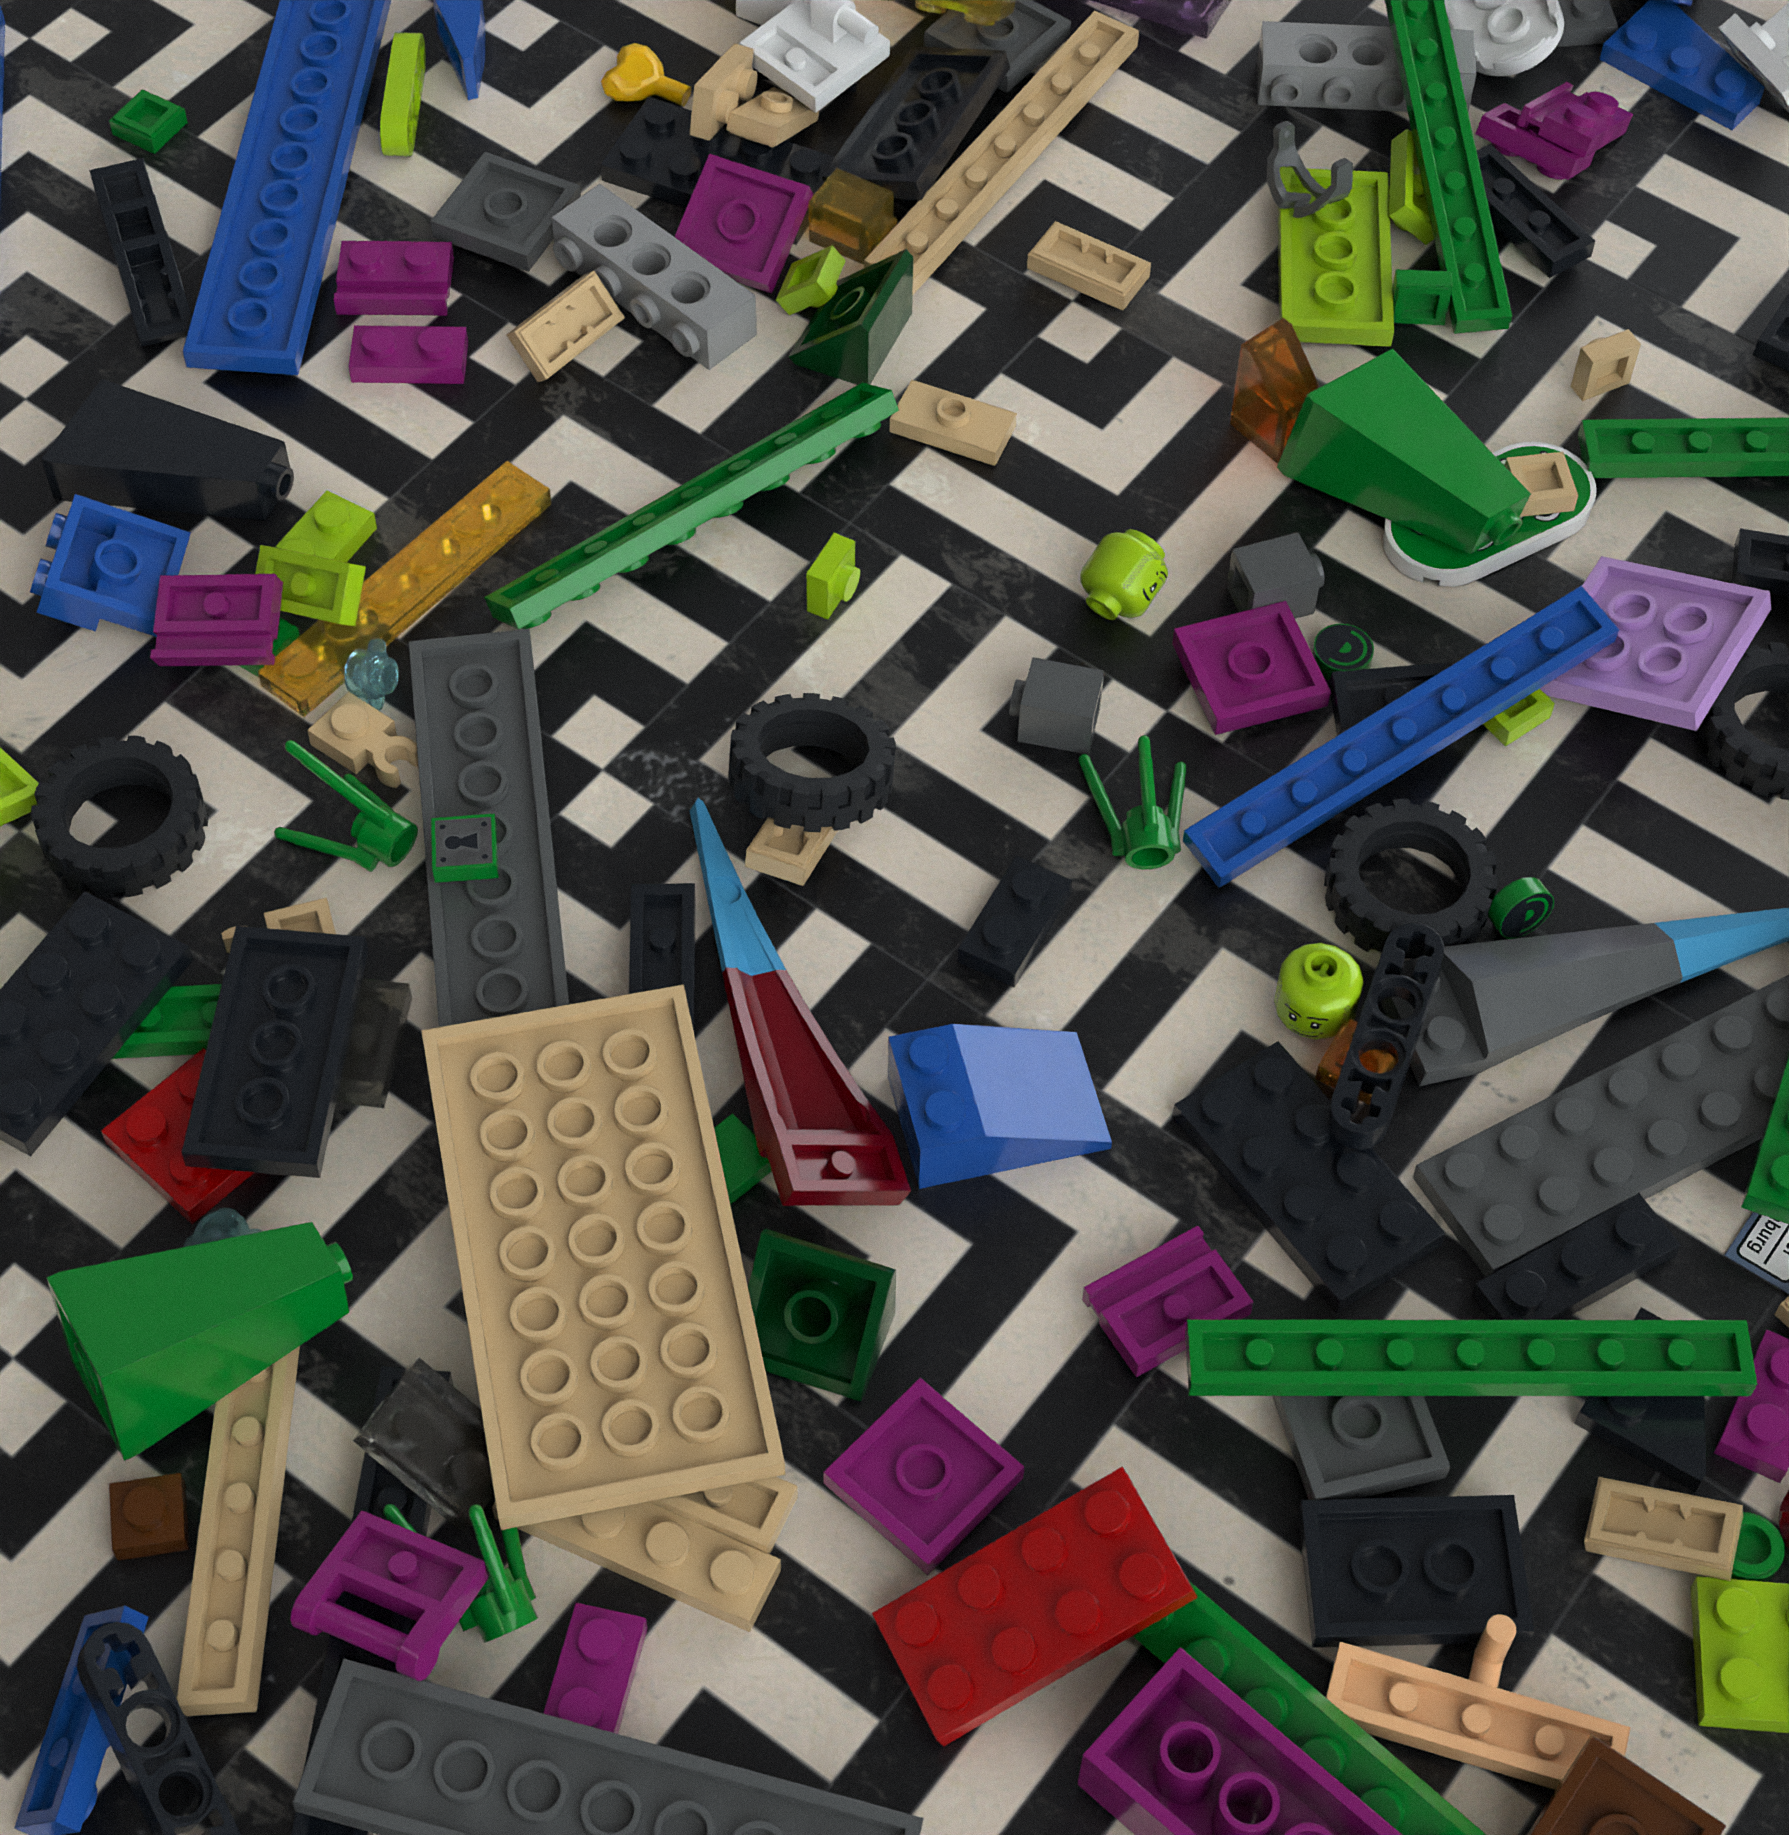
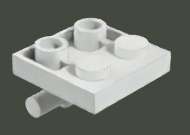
(817, 49)

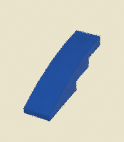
(462, 33)

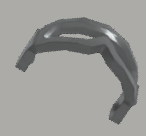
(1285, 155)

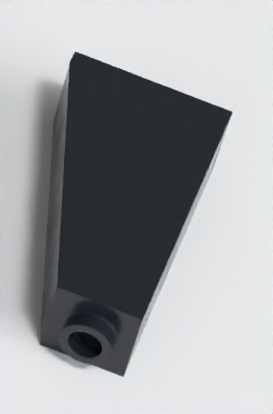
(165, 458)

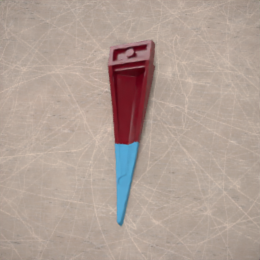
(802, 1100)

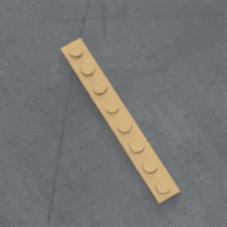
(1008, 145)

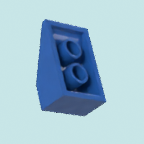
(992, 1100)

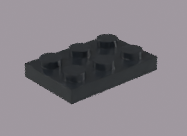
(1412, 1569)

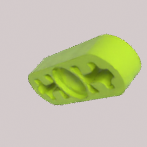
(403, 94)

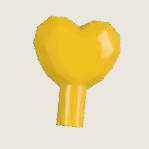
(640, 76)

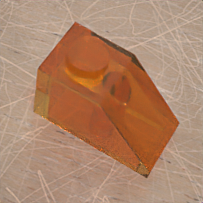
(1271, 387)

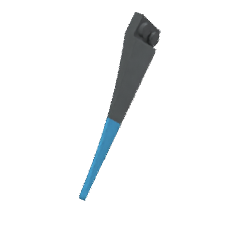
(1528, 990)

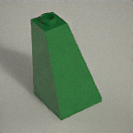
(1403, 455)
(193, 1323)

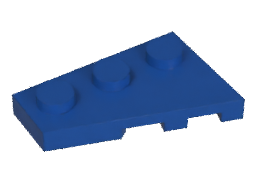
(1684, 63)

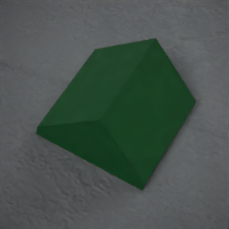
(860, 322)
(820, 1313)

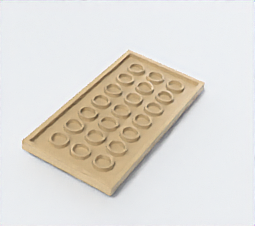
(598, 1258)

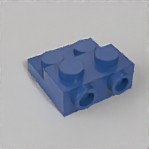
(106, 566)

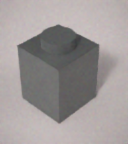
(1275, 573)
(1058, 705)

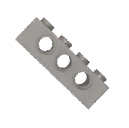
(1341, 66)
(655, 276)

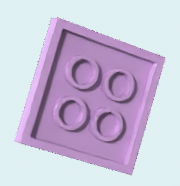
(1672, 644)

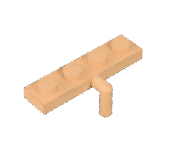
(1465, 1716)

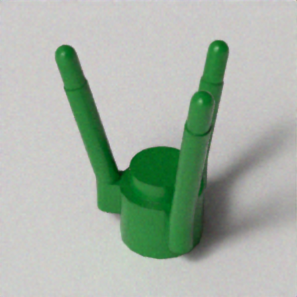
(378, 829)
(1147, 835)
(507, 1594)

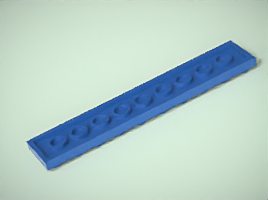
(286, 188)

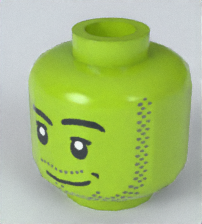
(1124, 574)
(1318, 990)

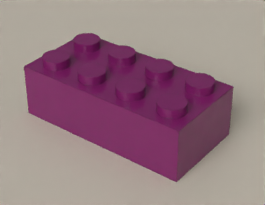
(1209, 1764)

